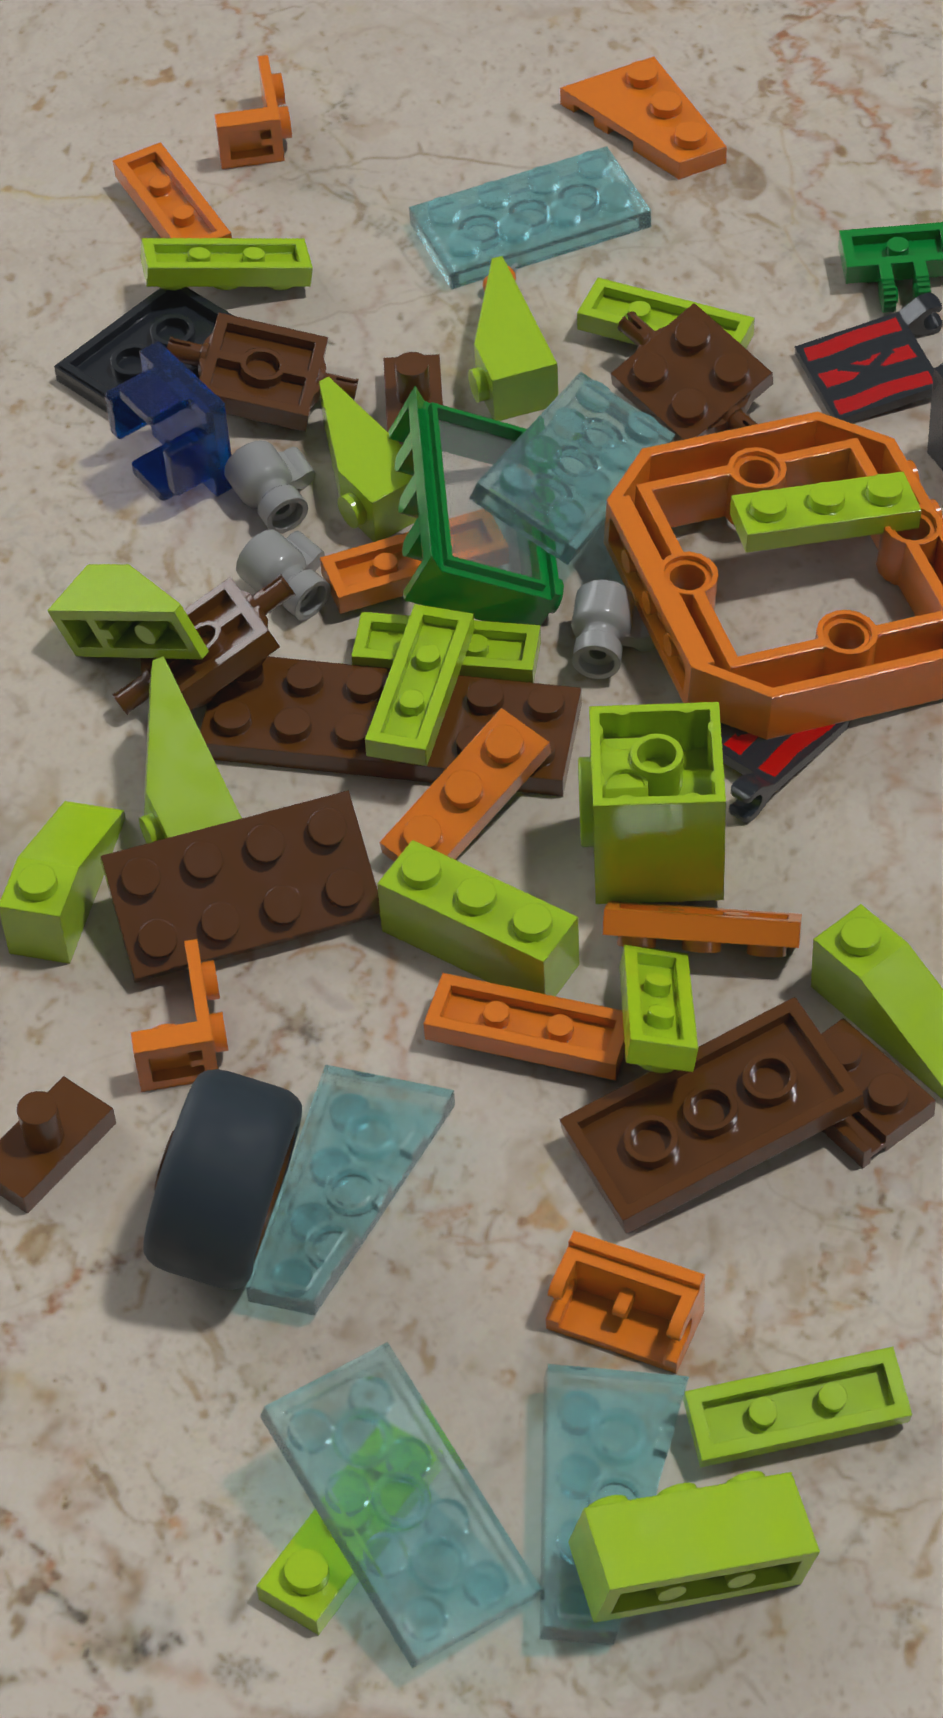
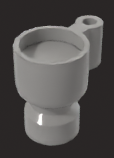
(270, 482)
(292, 557)
(602, 624)

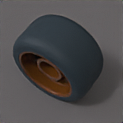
(221, 1178)

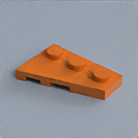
(650, 112)

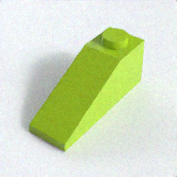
(512, 359)
(363, 465)
(125, 615)
(181, 776)
(58, 881)
(883, 991)

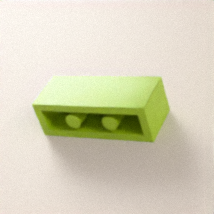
(477, 922)
(692, 1545)

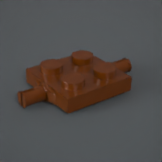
(262, 369)
(690, 374)
(237, 640)

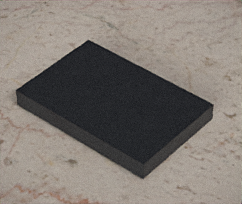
(114, 352)

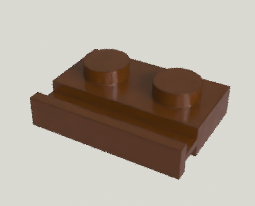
(891, 1098)

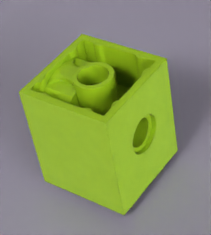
(654, 802)

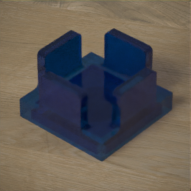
(182, 417)

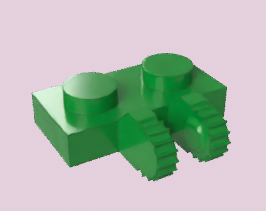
(892, 255)

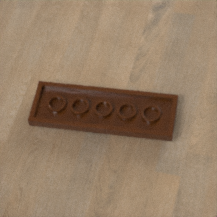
(321, 712)

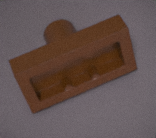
(404, 374)
(49, 1140)

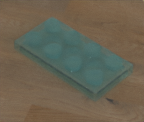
(530, 216)
(566, 467)
(400, 1504)

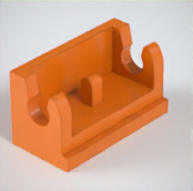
(626, 1301)

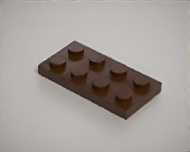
(242, 885)
(694, 1130)

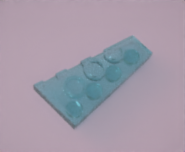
(344, 1173)
(600, 1439)

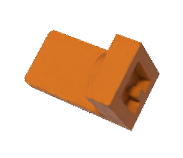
(257, 133)
(180, 1052)

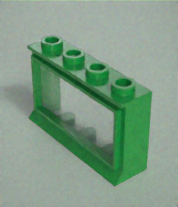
(465, 552)

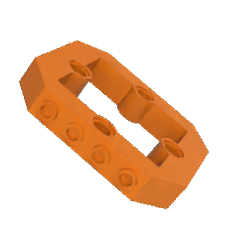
(851, 663)

